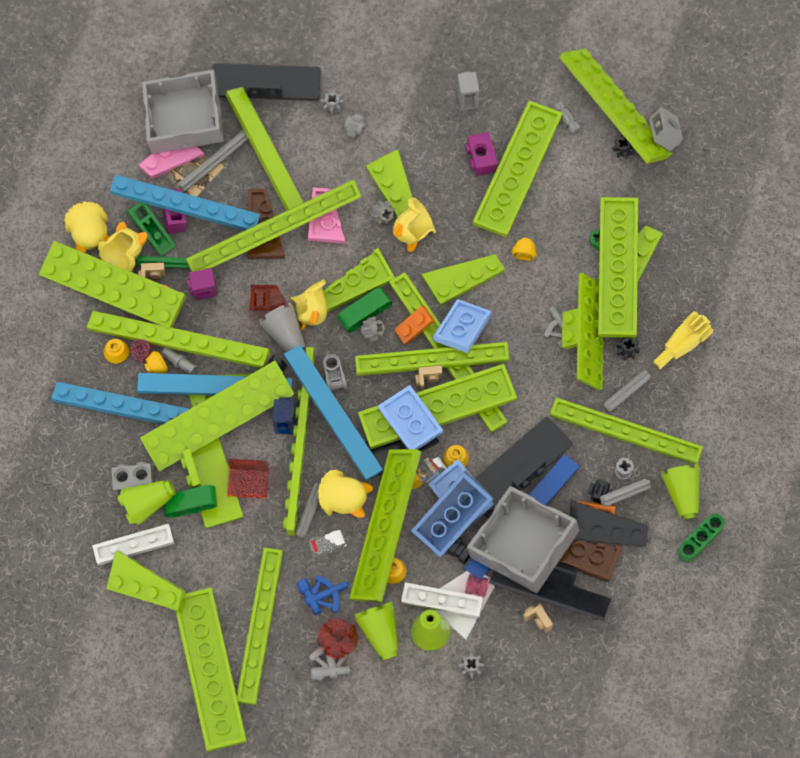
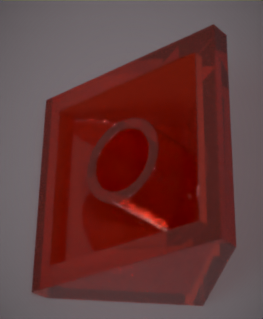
(247, 478)

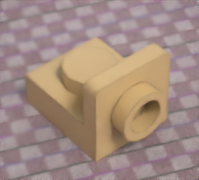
(152, 270)
(429, 374)
(542, 619)

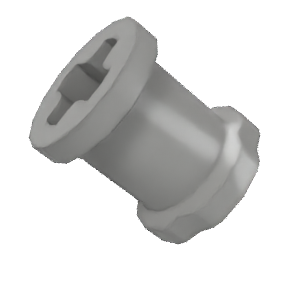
(620, 473)

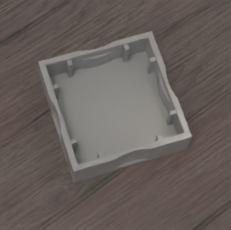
(182, 112)
(523, 539)

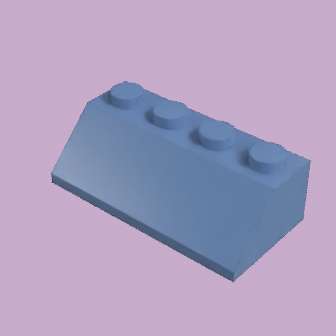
(452, 513)

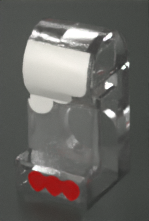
(430, 468)
(327, 544)

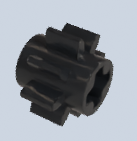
(624, 151)
(626, 352)
(599, 489)

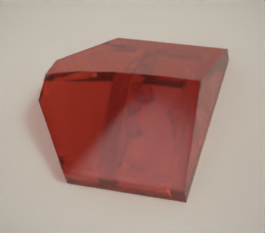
(265, 298)

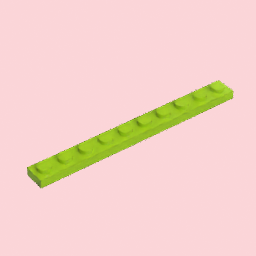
(274, 227)
(412, 301)
(179, 339)
(298, 451)

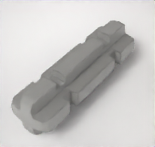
(567, 117)

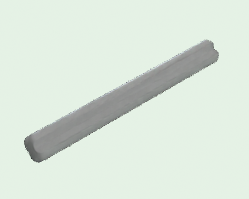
(213, 161)

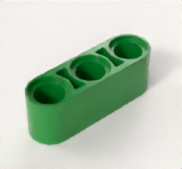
(364, 308)
(191, 501)
(705, 530)

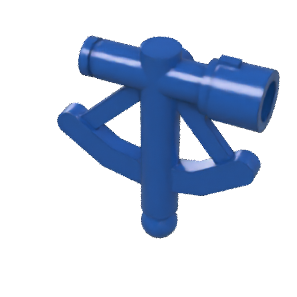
(313, 598)

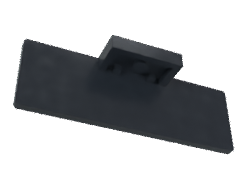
(269, 81)
(524, 460)
(560, 592)

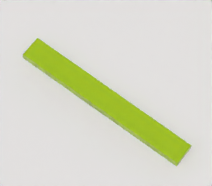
(264, 148)
(443, 357)
(626, 431)
(259, 626)

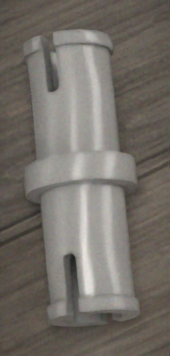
(179, 361)

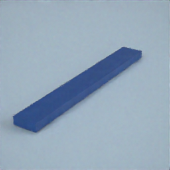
(543, 493)

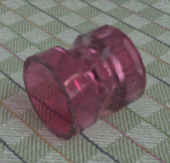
(140, 354)
(472, 584)

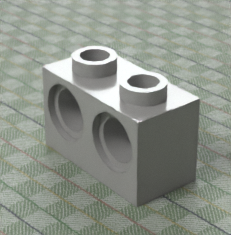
(468, 90)
(132, 473)

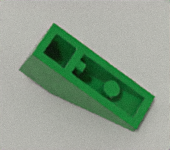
(146, 222)

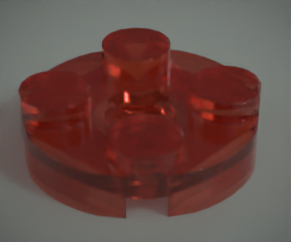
(328, 643)

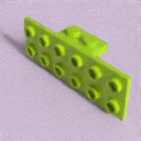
(581, 331)
(210, 467)

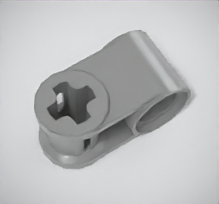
(334, 376)

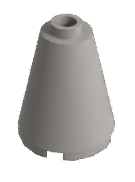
(283, 327)

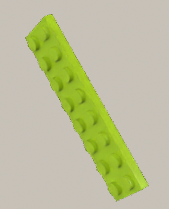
(614, 104)
(517, 169)
(618, 267)
(112, 285)
(448, 402)
(216, 415)
(385, 525)
(210, 671)

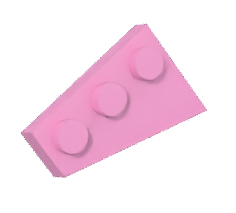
(164, 162)
(326, 227)

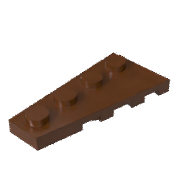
(259, 203)
(592, 559)

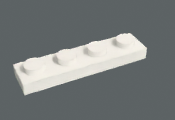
(134, 544)
(442, 600)

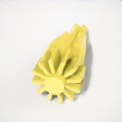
(687, 336)

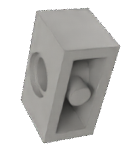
(665, 129)

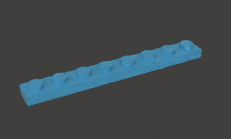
(183, 203)
(115, 403)

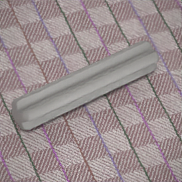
(626, 391)
(625, 492)
(308, 512)

